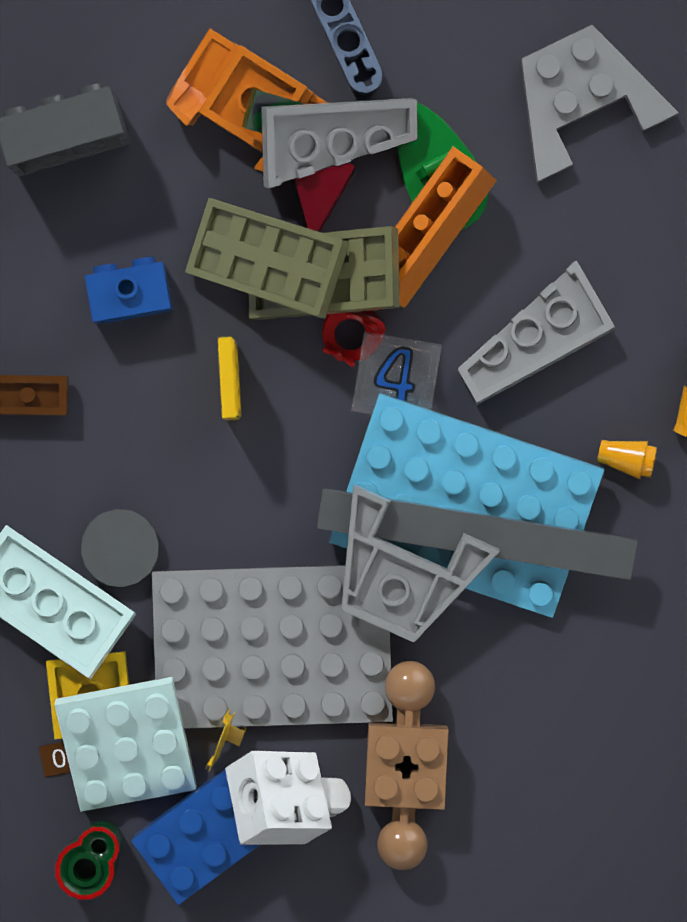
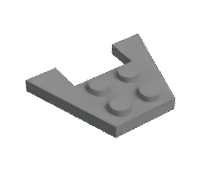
(577, 80)
(398, 586)

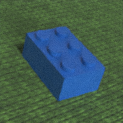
(193, 839)

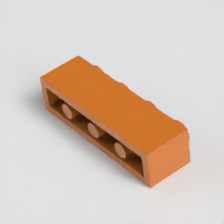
(438, 218)

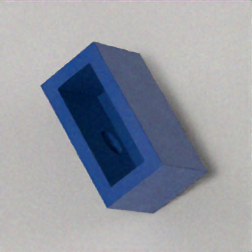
(128, 291)

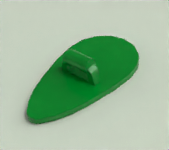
(423, 156)

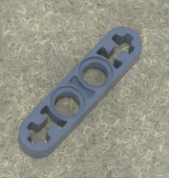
(348, 21)

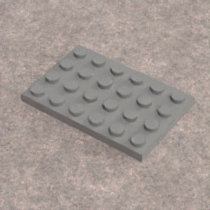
(268, 648)

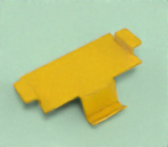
(231, 734)

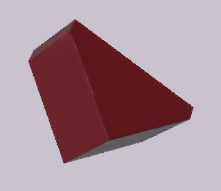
(321, 193)

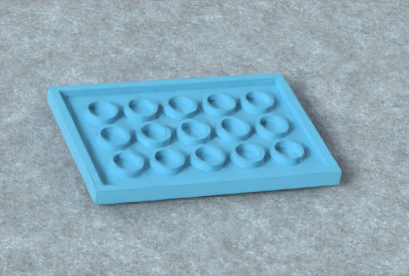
(464, 467)

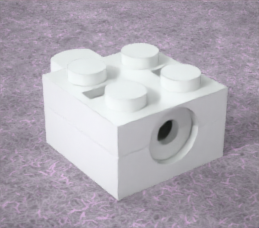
(283, 797)

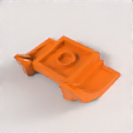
(220, 85)

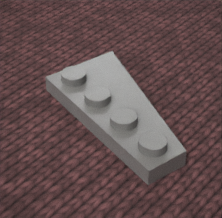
(328, 134)
(547, 330)

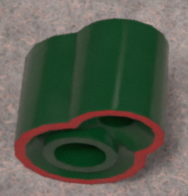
(90, 861)

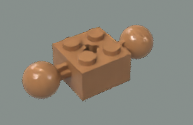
(403, 842)

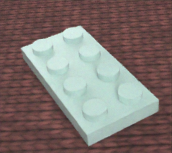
(57, 605)

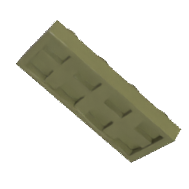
(267, 257)
(365, 281)

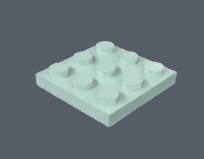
(125, 744)

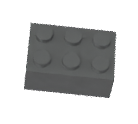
(62, 130)

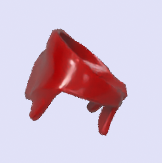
(370, 322)

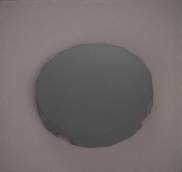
(120, 547)

